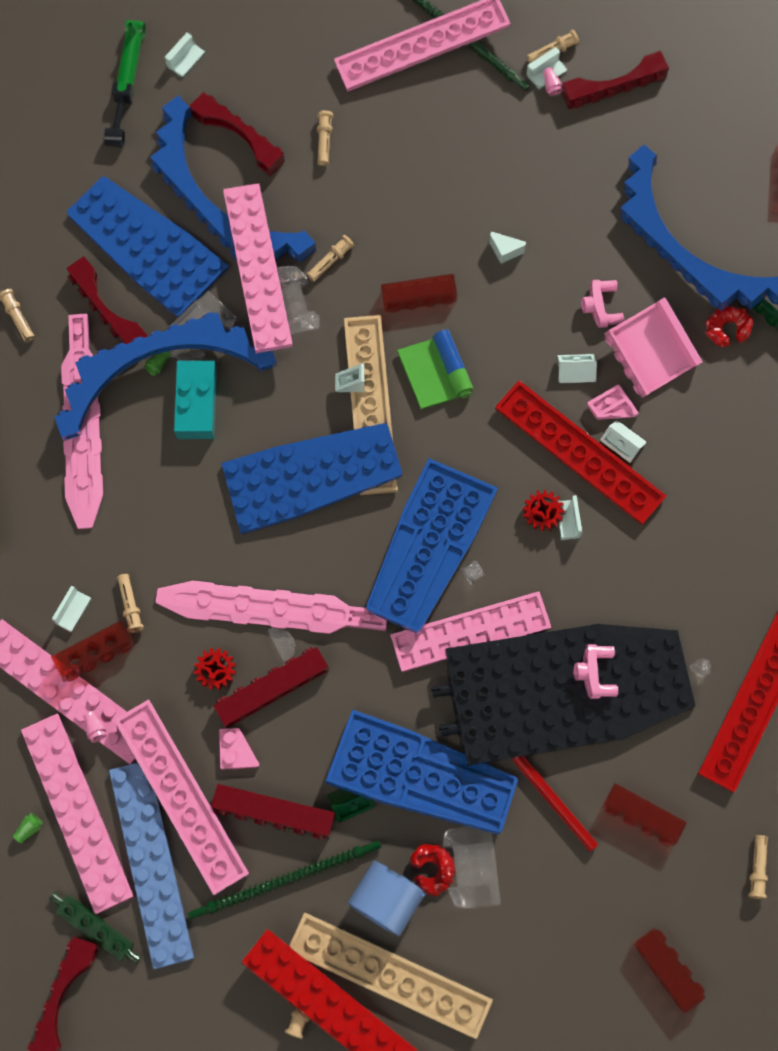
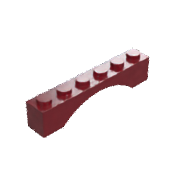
(583, 91)
(211, 113)
(86, 278)
(79, 958)

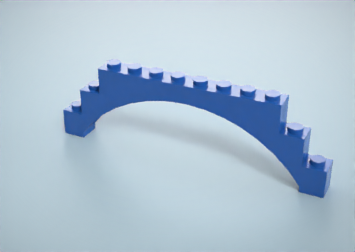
(173, 167)
(715, 284)
(104, 366)

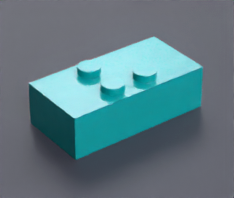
(195, 400)

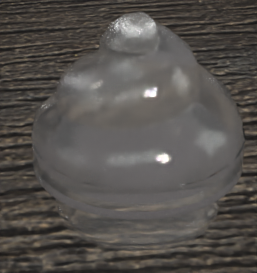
(701, 667)

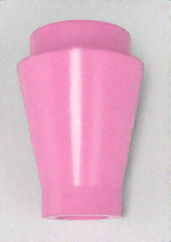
(552, 83)
(94, 728)

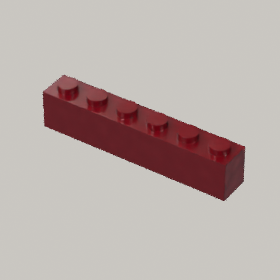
(271, 687)
(273, 811)

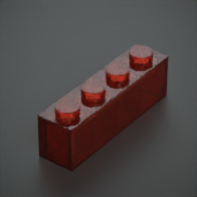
(419, 293)
(644, 815)
(669, 970)

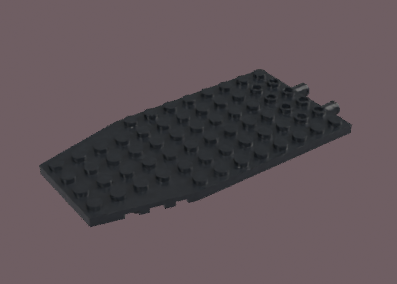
(523, 695)

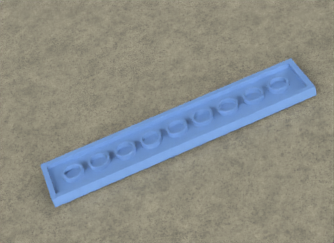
(151, 867)

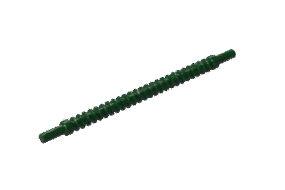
(511, 74)
(212, 906)

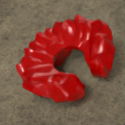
(729, 314)
(445, 868)

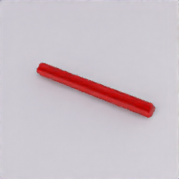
(556, 803)

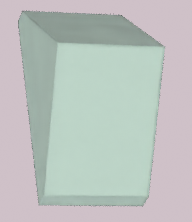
(506, 247)
(351, 379)

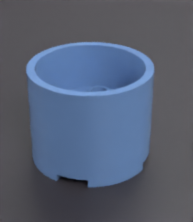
(386, 898)

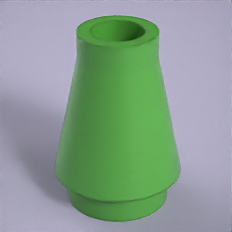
(156, 363)
(27, 828)

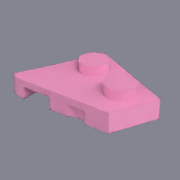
(612, 405)
(235, 750)

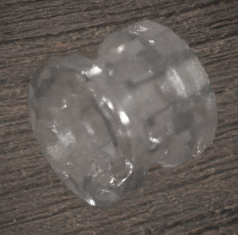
(473, 572)

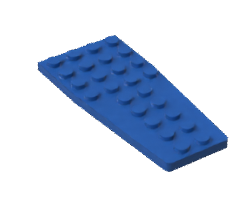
(147, 246)
(309, 475)
(429, 544)
(419, 775)

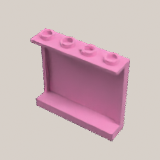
(652, 347)

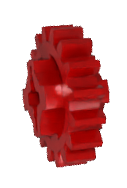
(550, 508)
(216, 661)

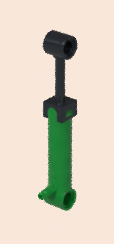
(123, 87)

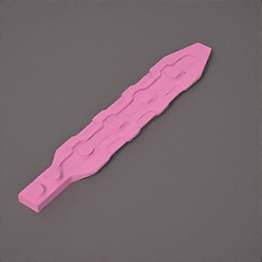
(83, 452)
(265, 607)

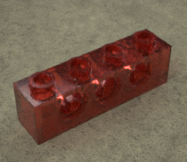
(98, 641)

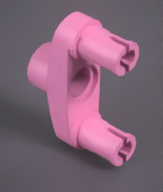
(595, 305)
(589, 671)

